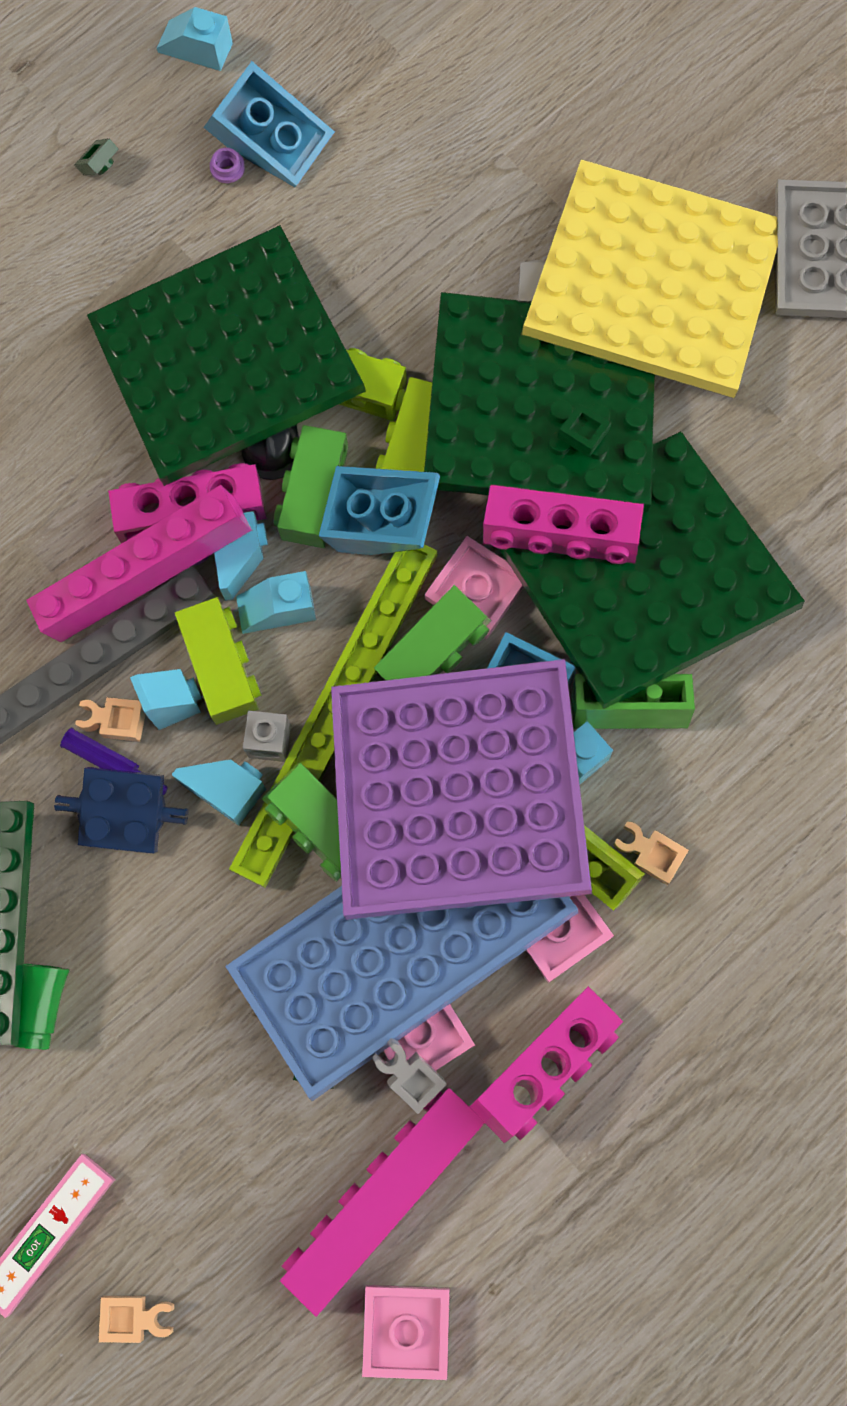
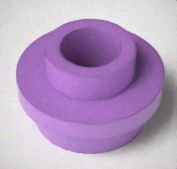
(223, 158)

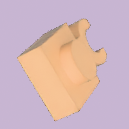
(117, 720)
(657, 855)
(126, 1318)

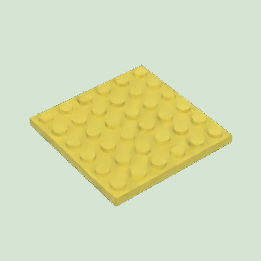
(655, 278)

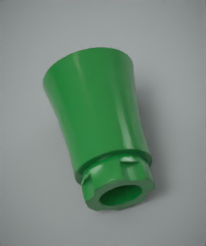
(40, 1004)

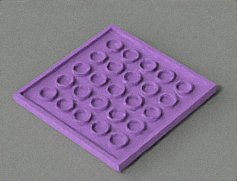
(458, 791)

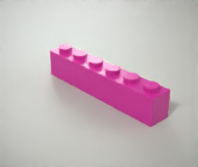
(139, 564)
(381, 1202)

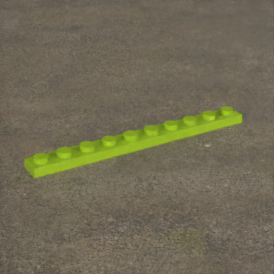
(356, 665)

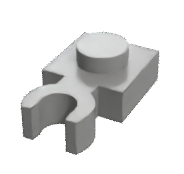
(411, 1078)

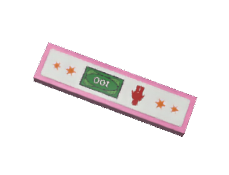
(50, 1230)

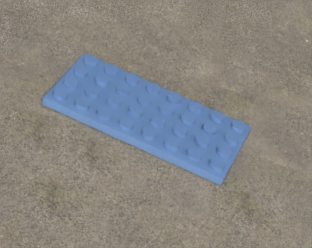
(346, 987)

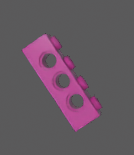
(131, 498)
(548, 509)
(497, 1104)

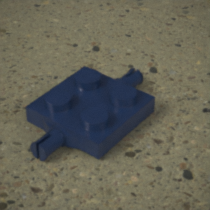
(121, 810)

